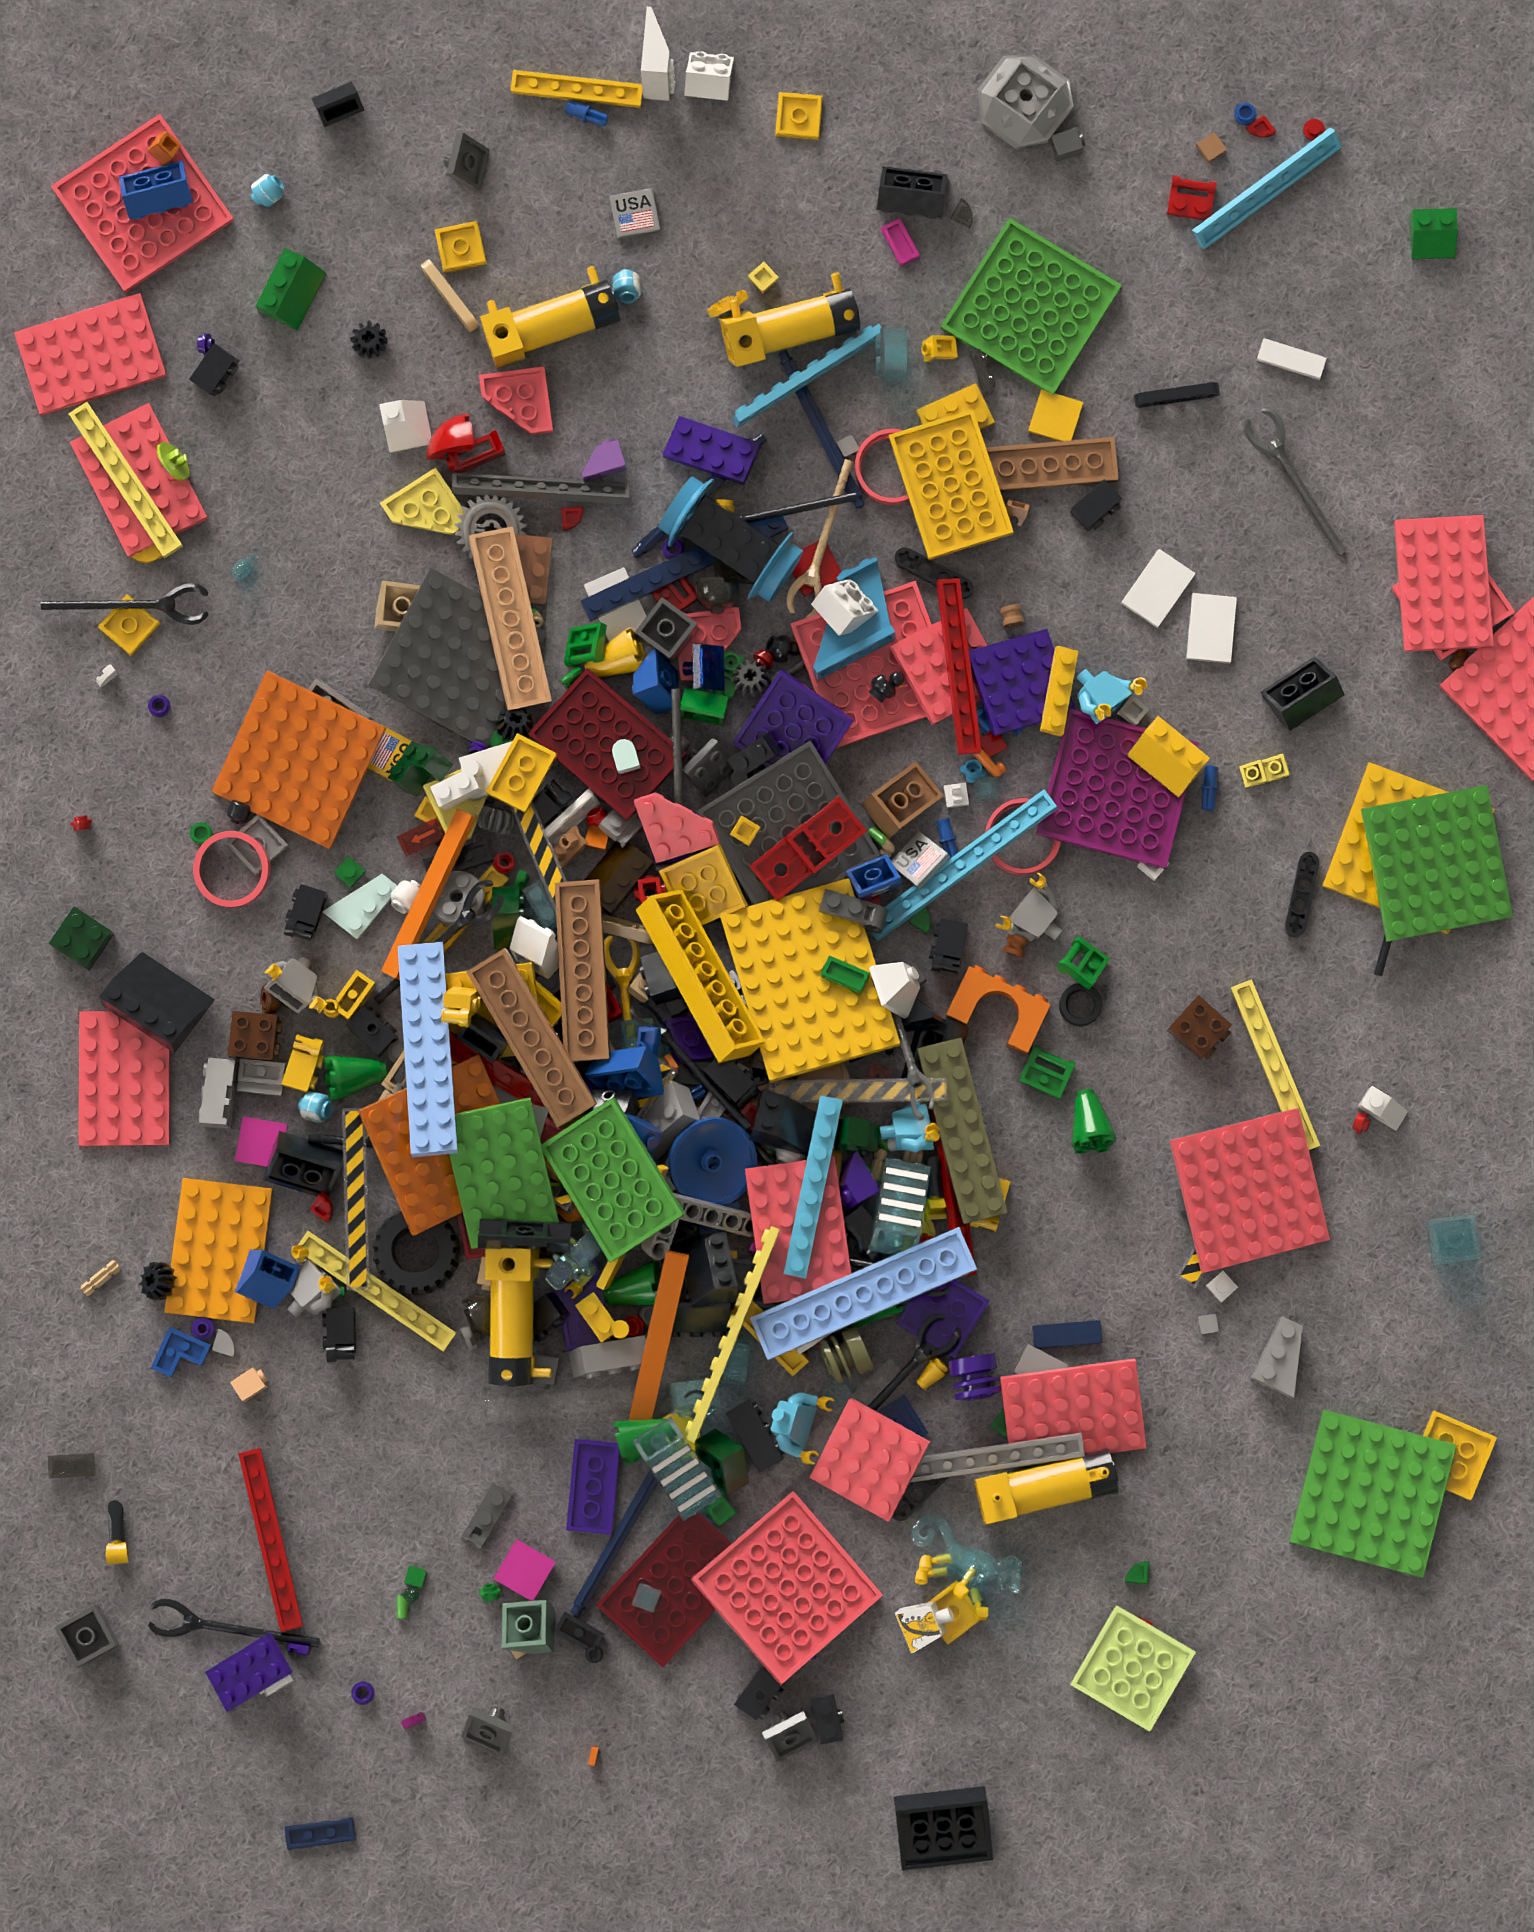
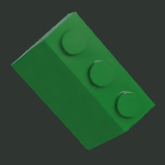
(290, 289)

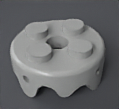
(458, 882)

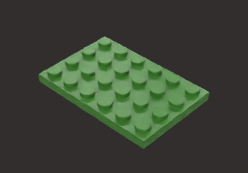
(501, 1166)
(612, 1179)

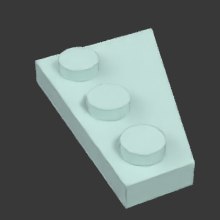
(362, 906)

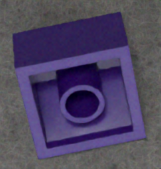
(856, 1183)

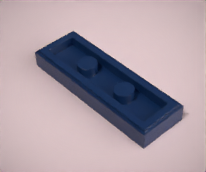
(1067, 1334)
(320, 1833)

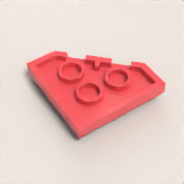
(520, 397)
(713, 630)
(673, 828)

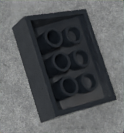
(156, 1001)
(943, 1828)

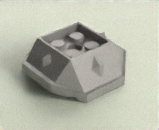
(1022, 121)

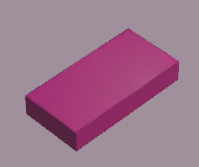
(900, 242)

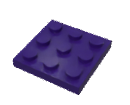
(960, 1306)

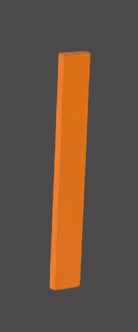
(431, 888)
(658, 1335)

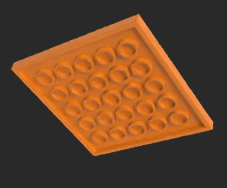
(299, 759)
(424, 1184)

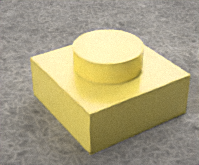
(763, 277)

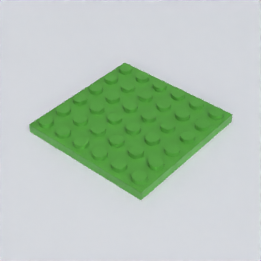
(1031, 306)
(1436, 863)
(1372, 1493)

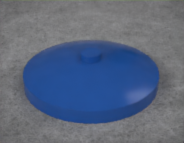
(711, 1160)

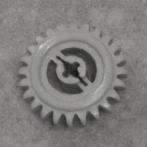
(488, 505)

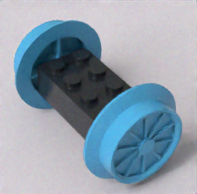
(730, 539)

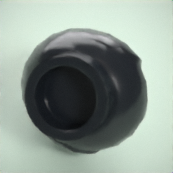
(780, 647)
(883, 689)

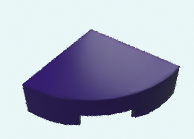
(299, 1649)

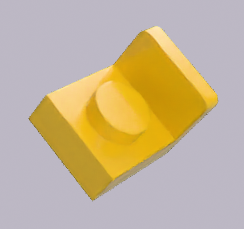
(939, 348)

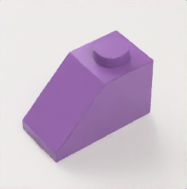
(604, 461)

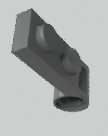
(854, 910)

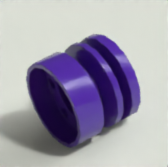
(975, 1377)

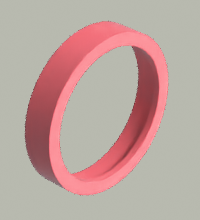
(880, 435)
(996, 814)
(265, 876)

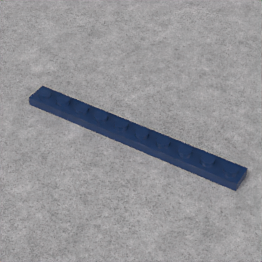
(662, 575)

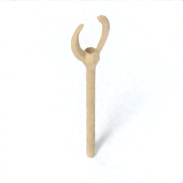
(812, 577)

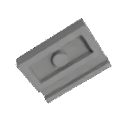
(619, 829)
(260, 1077)

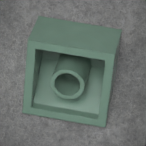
(528, 1627)

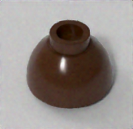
(268, 1002)

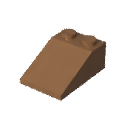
(902, 800)

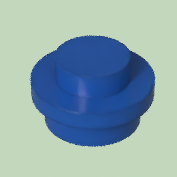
(1245, 113)

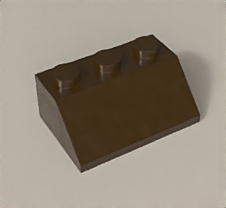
(619, 874)

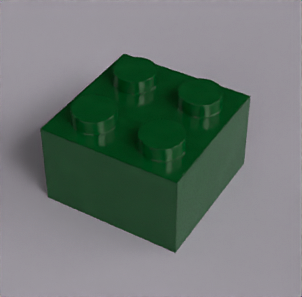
(81, 938)

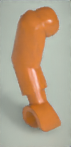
(994, 770)

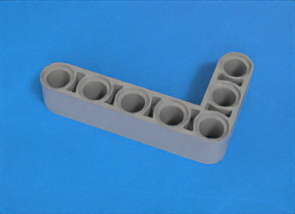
(698, 1215)

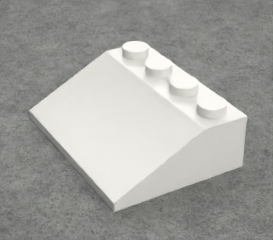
(656, 65)

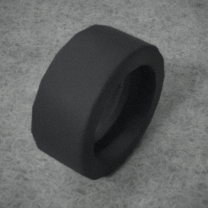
(1075, 1020)

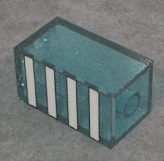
(899, 1206)
(677, 1468)

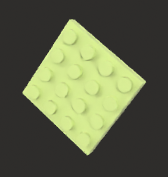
(1133, 1668)

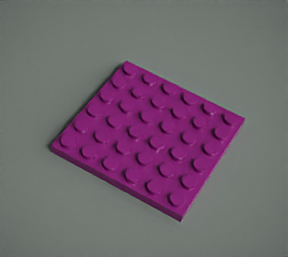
(1107, 797)

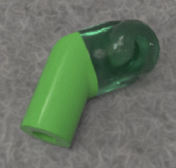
(404, 1600)

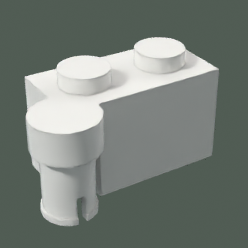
(460, 786)

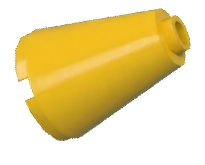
(621, 656)

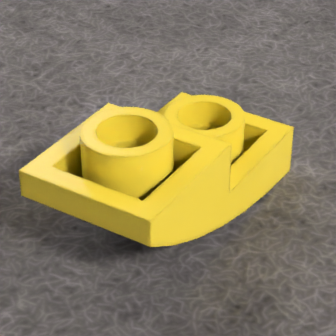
(1264, 770)

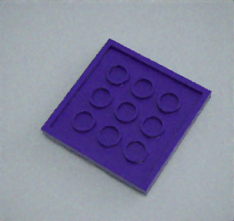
(1014, 680)
(793, 718)

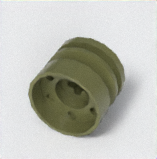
(846, 1355)

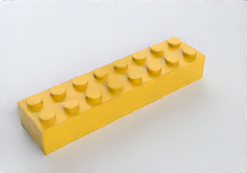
(700, 975)

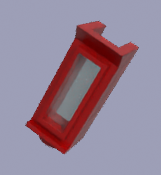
(484, 450)

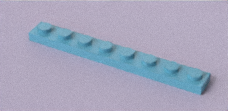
(1267, 188)
(800, 379)
(813, 1186)

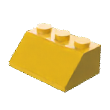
(1168, 756)

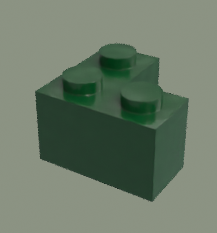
(417, 766)
(506, 919)
(856, 1136)
(725, 1460)

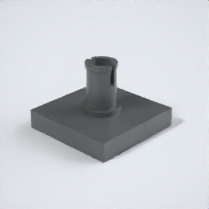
(467, 161)
(488, 1729)
(789, 1735)

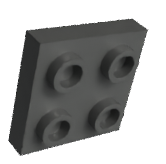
(707, 767)

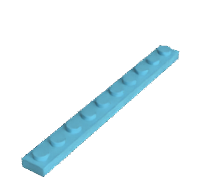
(968, 861)

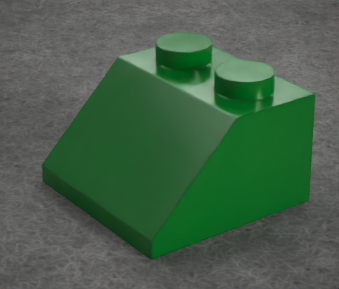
(1433, 233)
(704, 706)

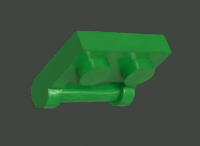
(584, 638)
(1090, 965)
(1043, 1078)

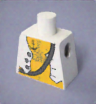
(923, 1624)

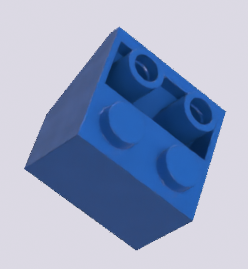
(266, 1278)

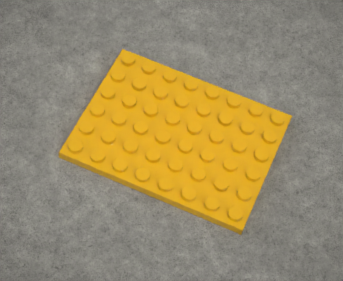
(779, 965)

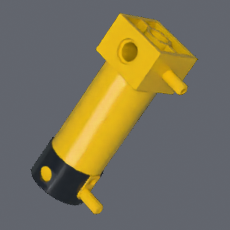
(548, 321)
(788, 325)
(512, 1315)
(1046, 1486)

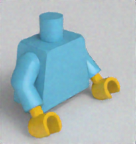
(1105, 693)
(909, 1131)
(793, 1423)

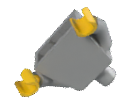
(1034, 914)
(294, 984)
(312, 1287)

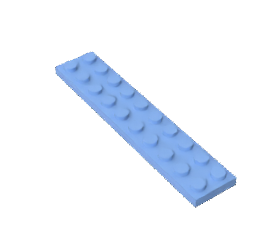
(427, 1050)
(863, 1293)

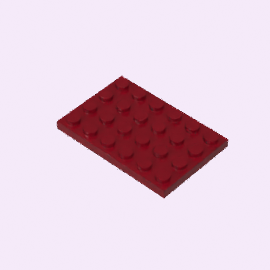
(583, 732)
(668, 1567)

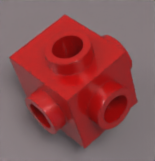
(648, 883)

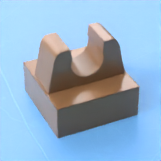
(1018, 510)

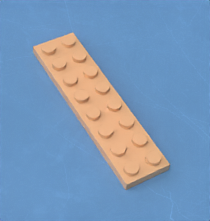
(510, 618)

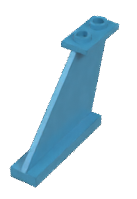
(875, 633)

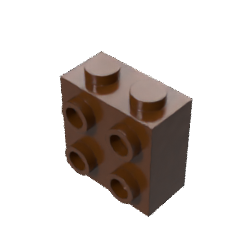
(1200, 1028)
(254, 1036)

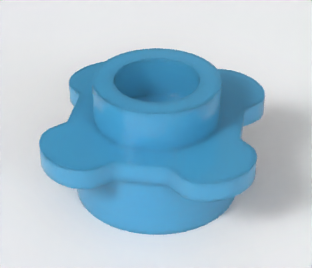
(973, 765)

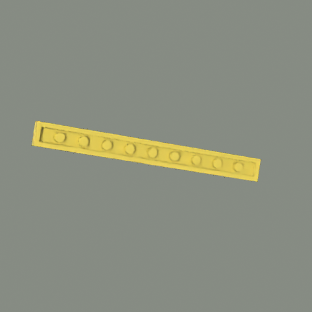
(727, 1342)

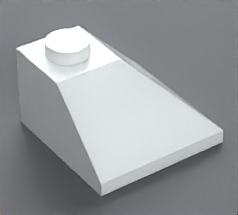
(405, 424)
(896, 986)

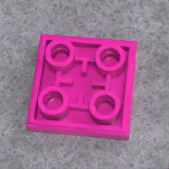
(257, 1140)
(524, 1570)

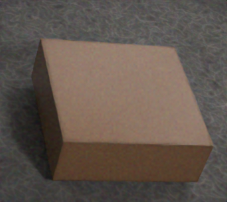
(1211, 147)

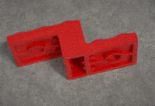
(808, 848)

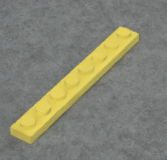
(125, 480)
(1271, 1055)
(381, 1294)

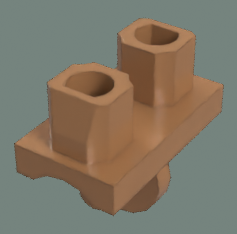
(569, 846)

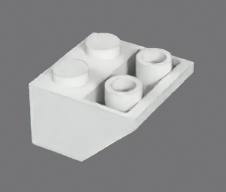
(708, 76)
(844, 606)
(535, 945)

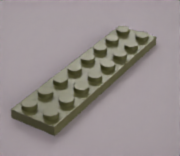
(963, 1133)

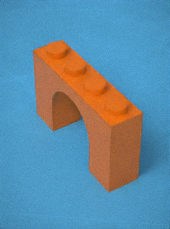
(978, 984)

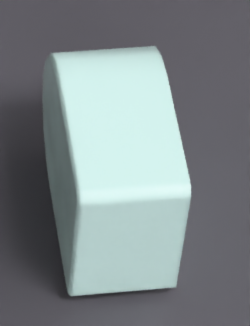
(625, 756)

